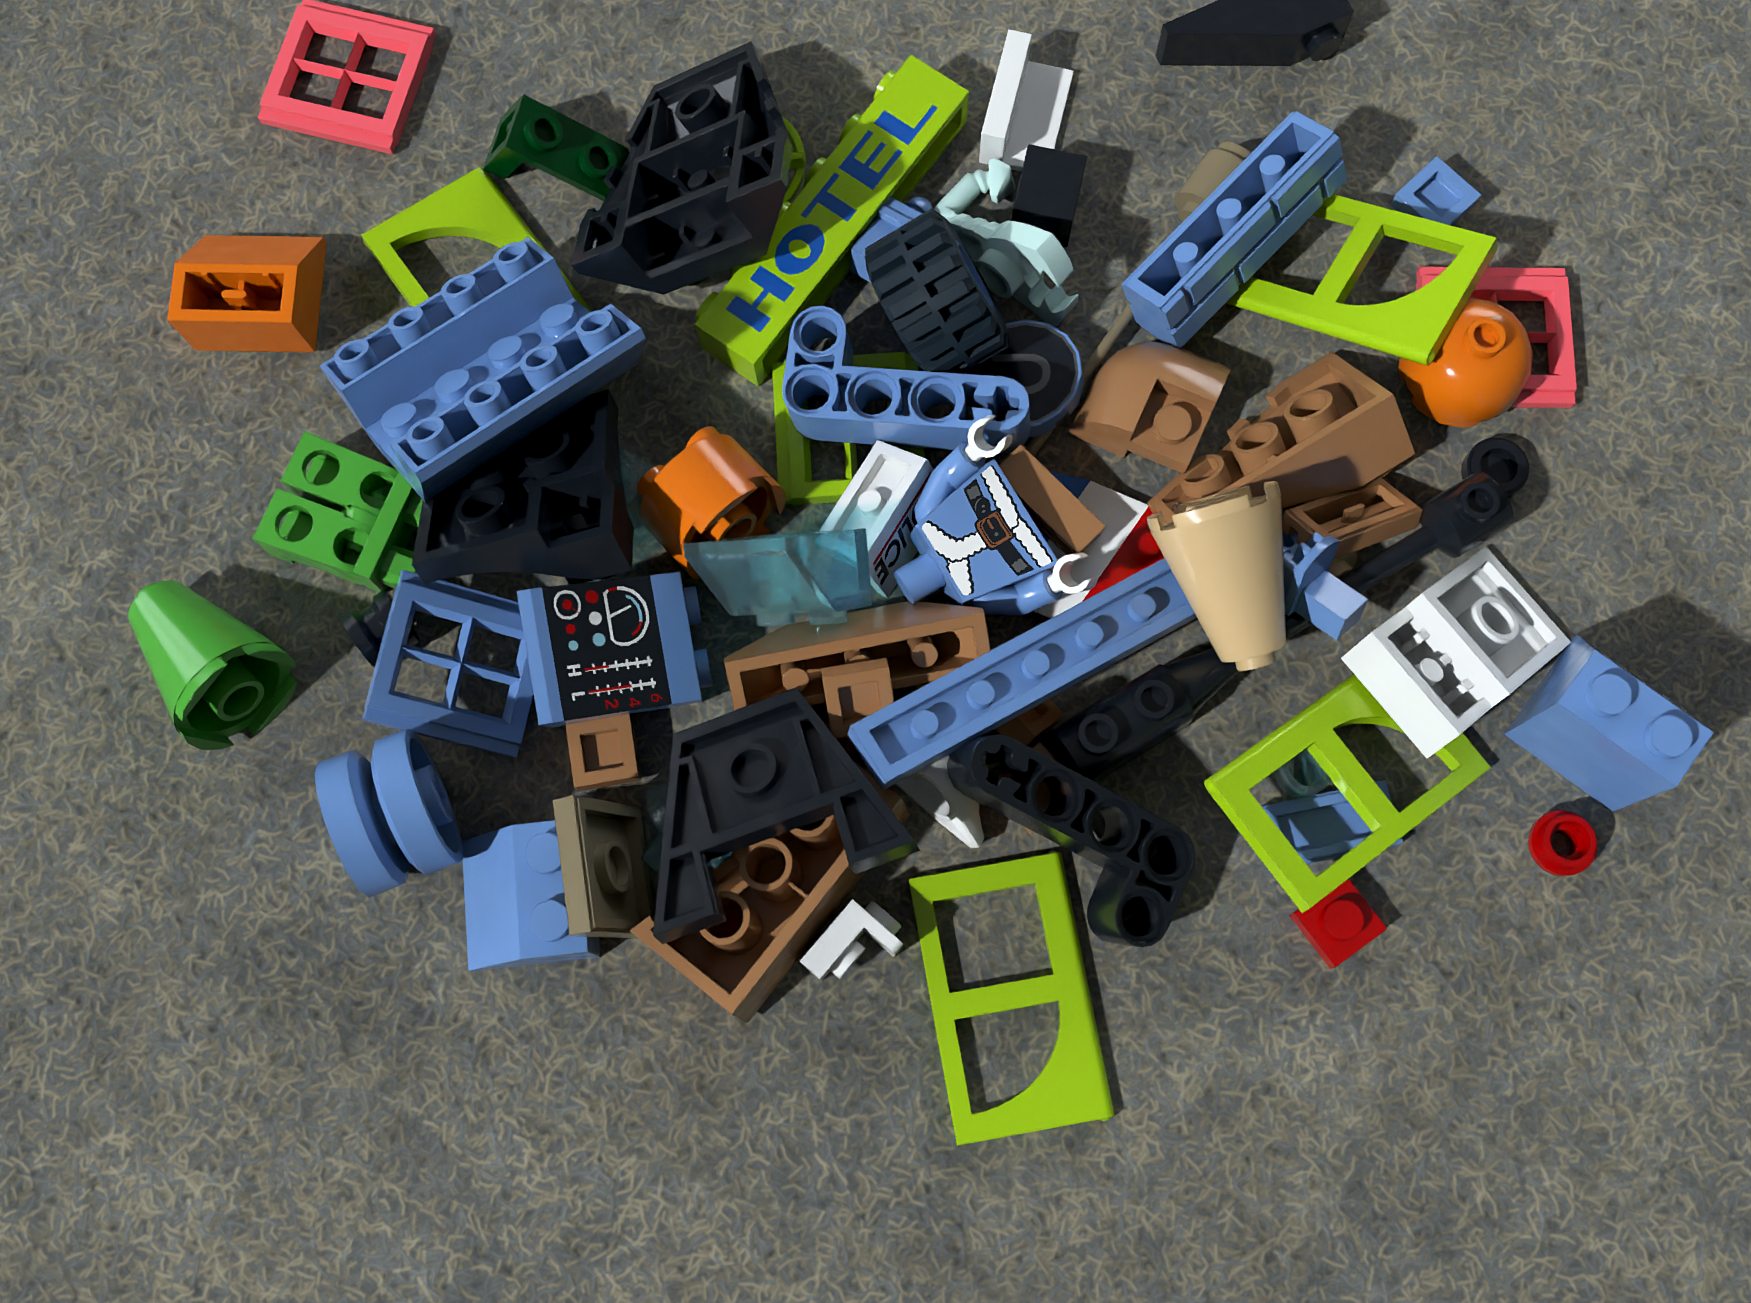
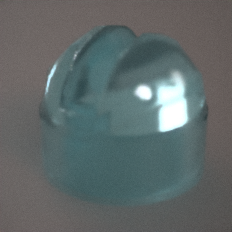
(1310, 777)

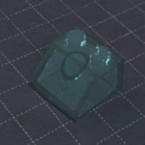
(787, 574)

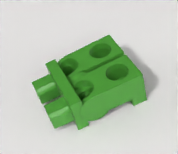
(342, 515)

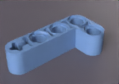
(908, 391)

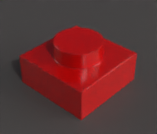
(1339, 924)

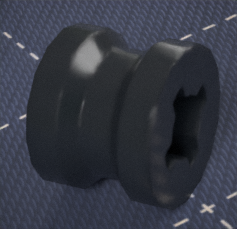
(368, 626)

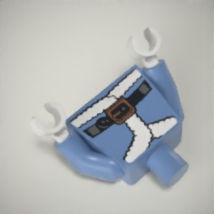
(981, 538)

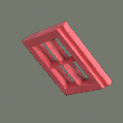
(331, 121)
(1533, 284)

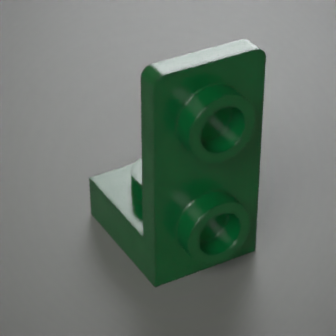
(555, 145)

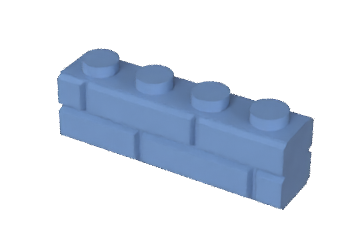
(1236, 229)

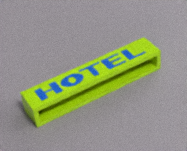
(811, 245)

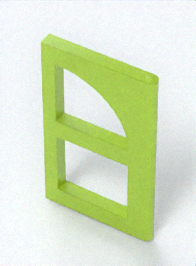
(463, 208)
(1403, 327)
(1314, 729)
(1074, 1080)

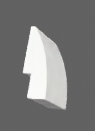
(1455, 651)

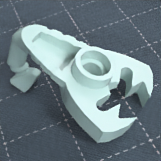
(1010, 253)

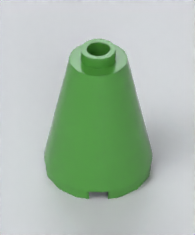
(209, 665)

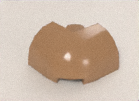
(1151, 403)

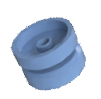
(388, 813)

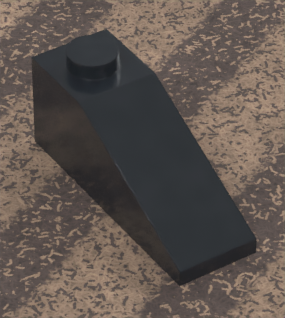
(1255, 33)

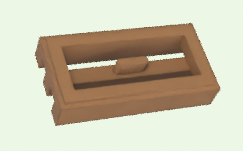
(1358, 525)

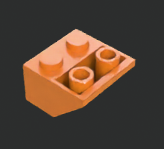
(249, 293)

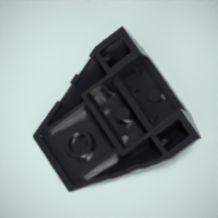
(697, 182)

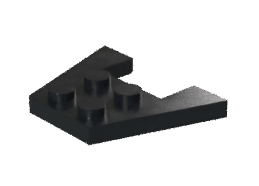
(749, 782)

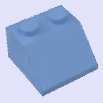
(518, 900)

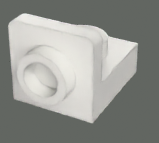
(838, 945)

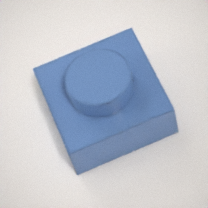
(1436, 194)

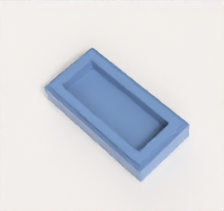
(1322, 825)

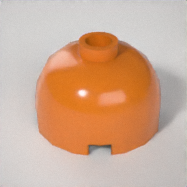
(1476, 368)

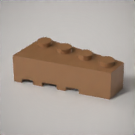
(773, 907)

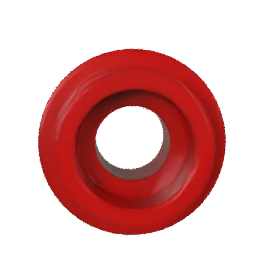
(1581, 838)

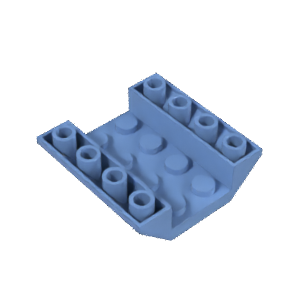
(480, 366)

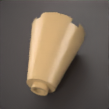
(1231, 570)

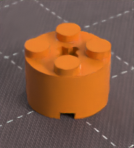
(707, 495)

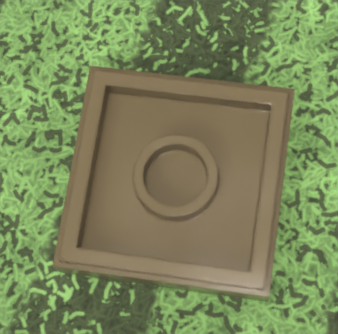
(602, 866)

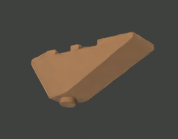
(1317, 439)

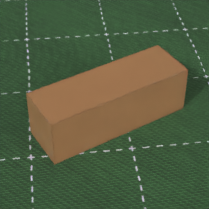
(1051, 504)

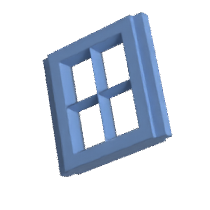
(444, 720)

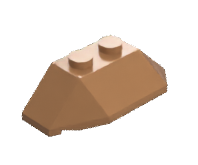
(916, 639)

